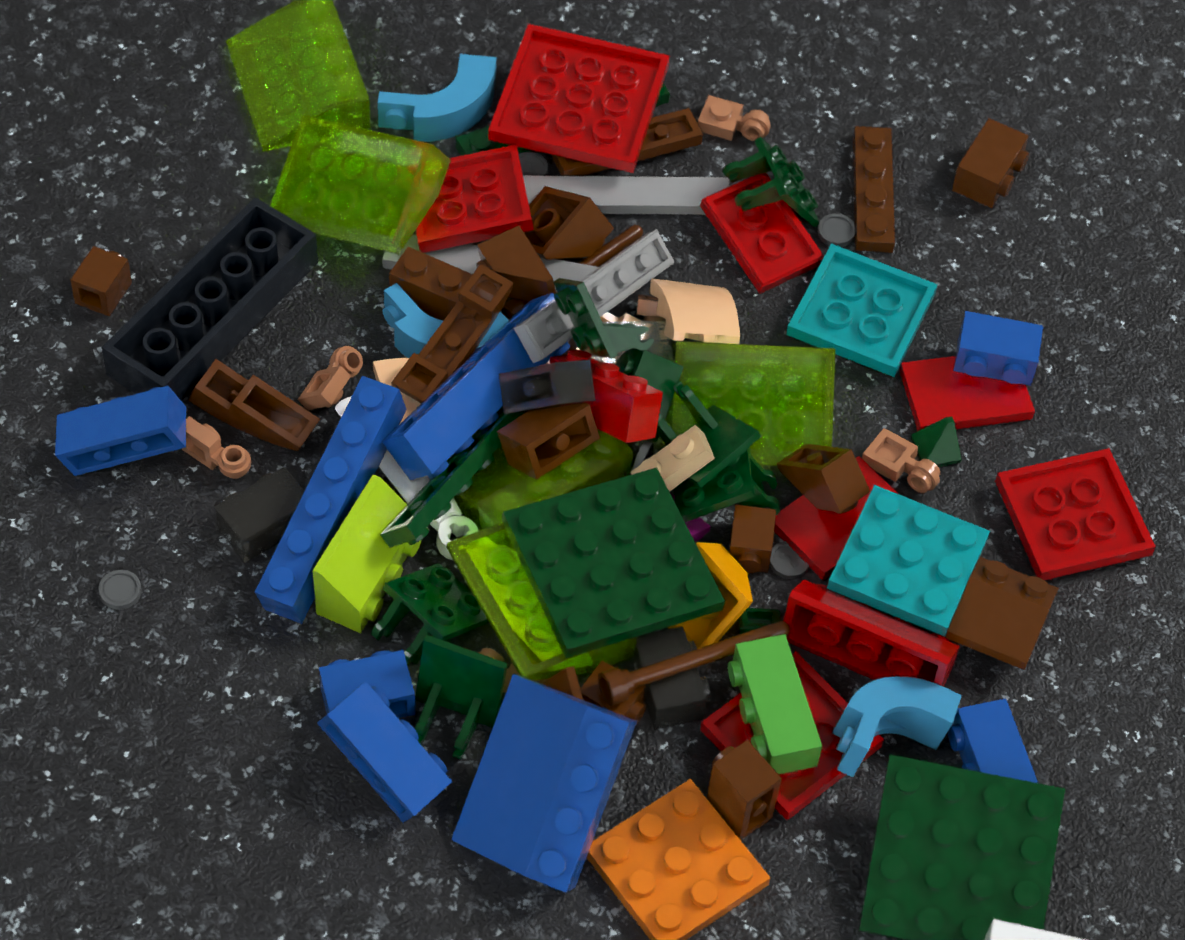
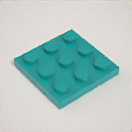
(862, 310)
(908, 560)

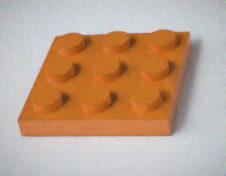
(677, 865)

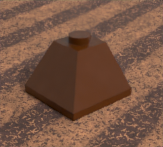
(566, 225)

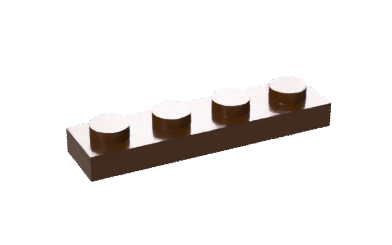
(664, 135)
(873, 189)

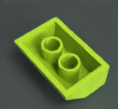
(359, 561)

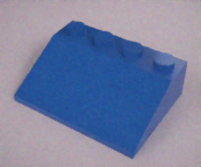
(543, 783)

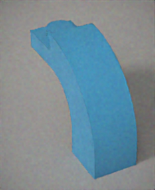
(446, 111)
(413, 326)
(896, 707)

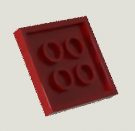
(477, 201)
(1074, 514)
(798, 787)

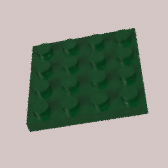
(612, 562)
(959, 852)

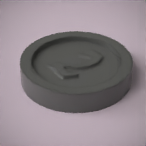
(533, 164)
(836, 230)
(644, 453)
(786, 562)
(120, 589)

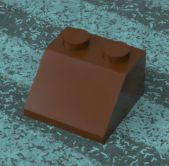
(1002, 612)

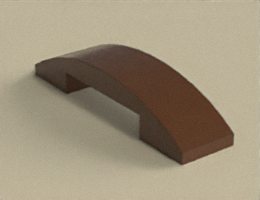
(457, 335)

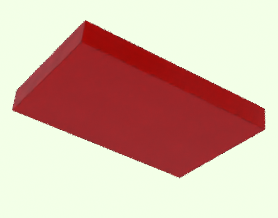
(765, 239)
(972, 401)
(822, 534)

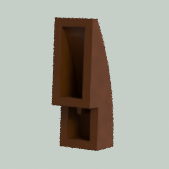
(253, 407)

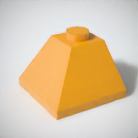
(735, 589)

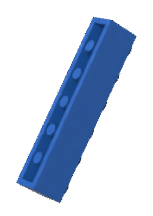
(463, 402)
(331, 493)

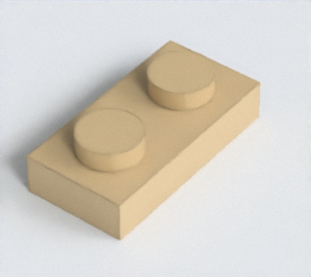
(680, 458)

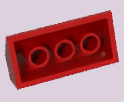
(864, 637)

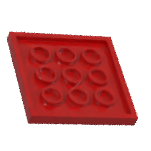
(579, 98)

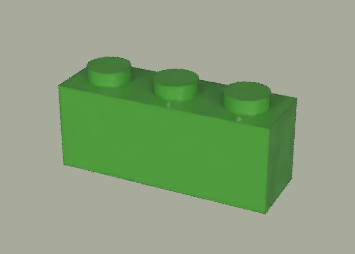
(775, 704)

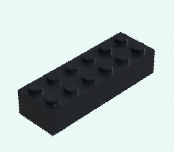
(212, 302)

